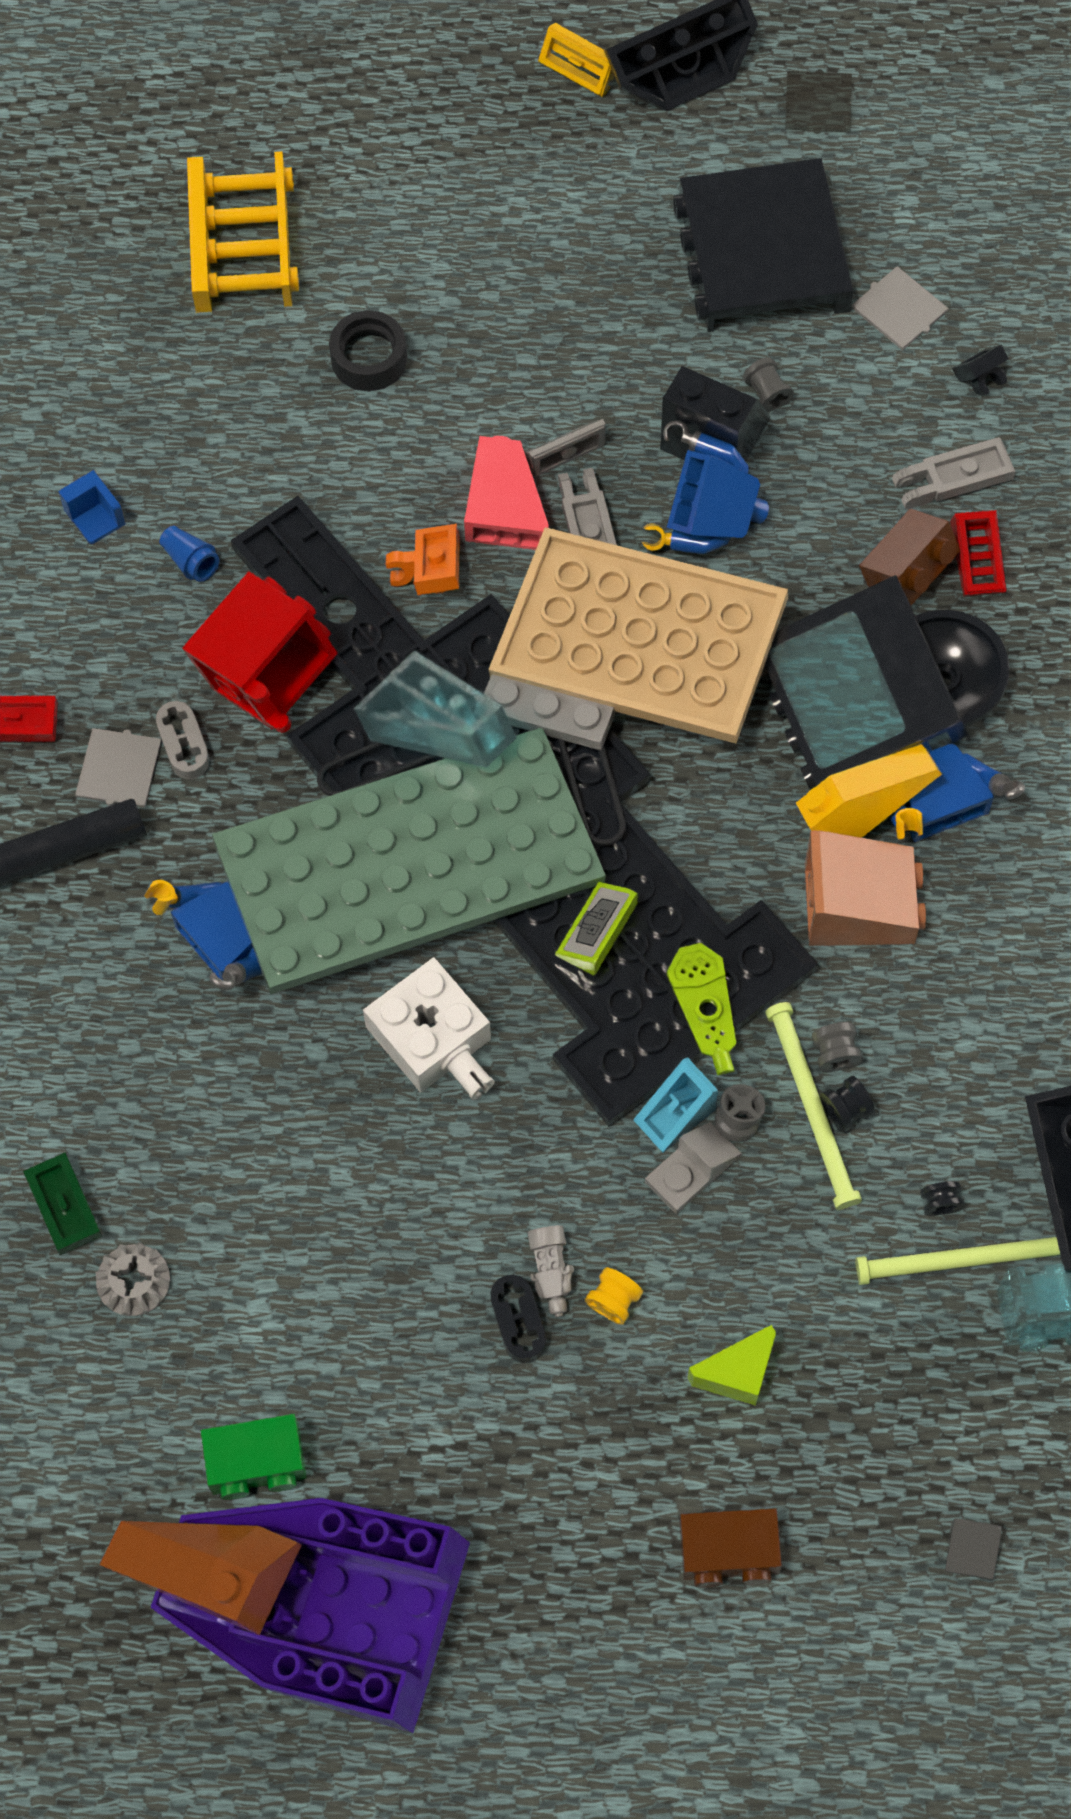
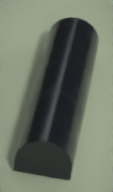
(70, 841)

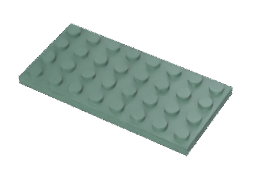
(406, 861)

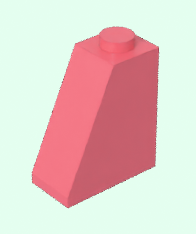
(503, 497)

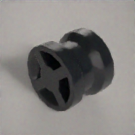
(847, 1103)

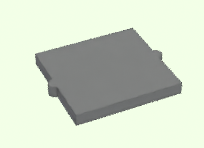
(899, 308)
(118, 767)

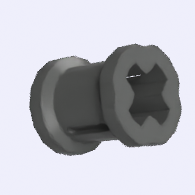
(767, 384)

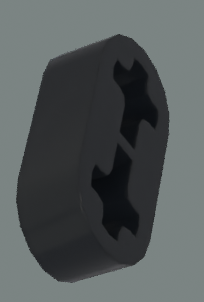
(507, 1321)

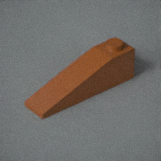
(213, 1567)

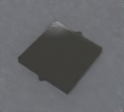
(818, 101)

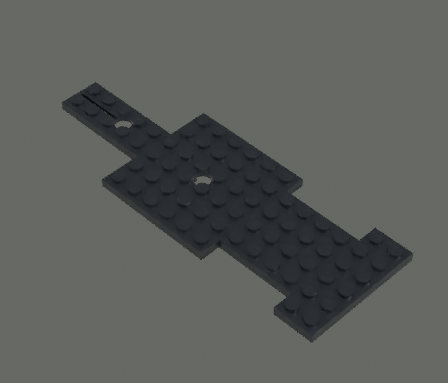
(628, 1008)

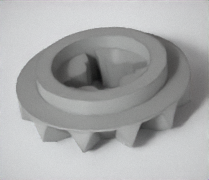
(145, 1294)

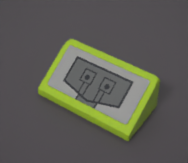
(597, 926)

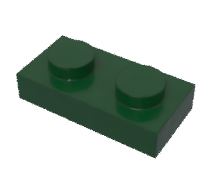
(62, 1203)

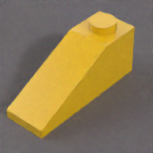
(868, 793)

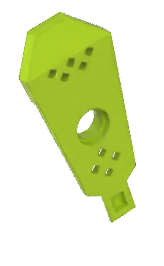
(701, 989)

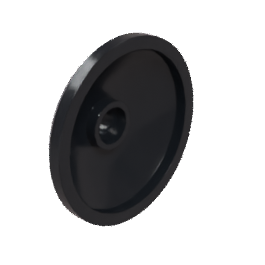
(970, 658)

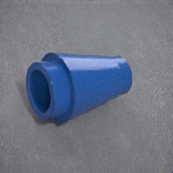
(190, 553)

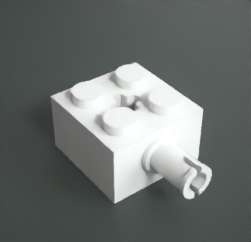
(431, 1052)

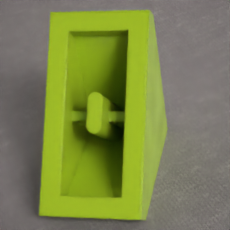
(737, 1369)

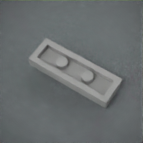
(554, 712)

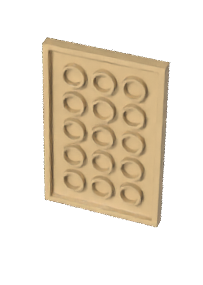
(640, 634)

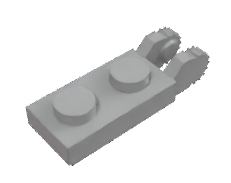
(956, 473)
(586, 513)

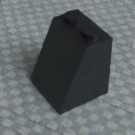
(713, 410)

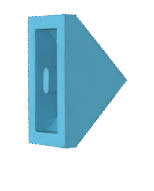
(677, 1105)

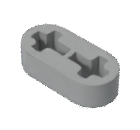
(191, 736)

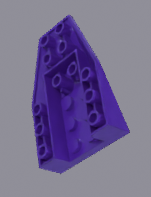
(354, 1613)

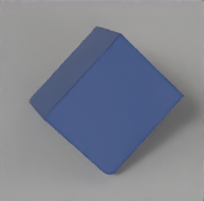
(92, 507)

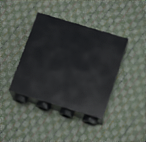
(762, 240)

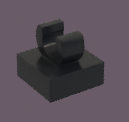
(981, 365)

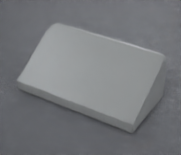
(566, 448)

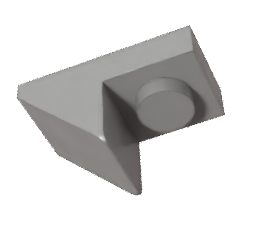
(692, 1167)

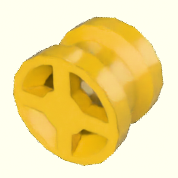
(614, 1295)

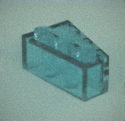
(435, 714)

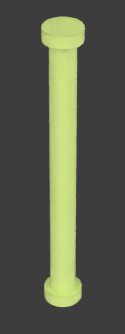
(845, 1195)
(954, 1258)

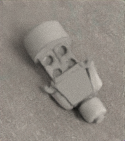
(552, 1278)

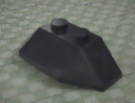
(685, 54)

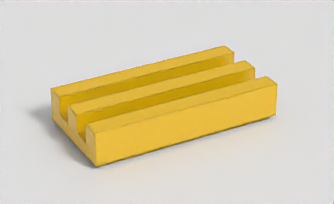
(579, 53)

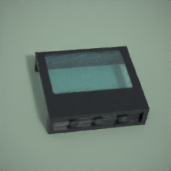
(858, 683)

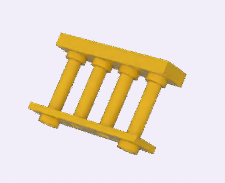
(206, 218)

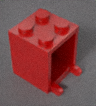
(261, 649)

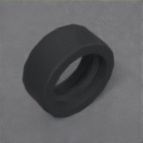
(374, 376)

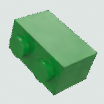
(253, 1456)

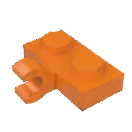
(432, 563)

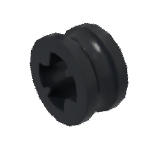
(942, 1198)

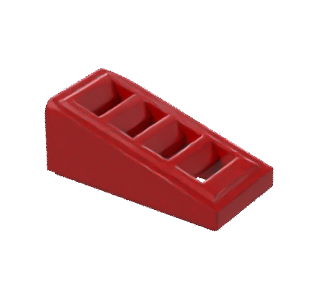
(972, 522)

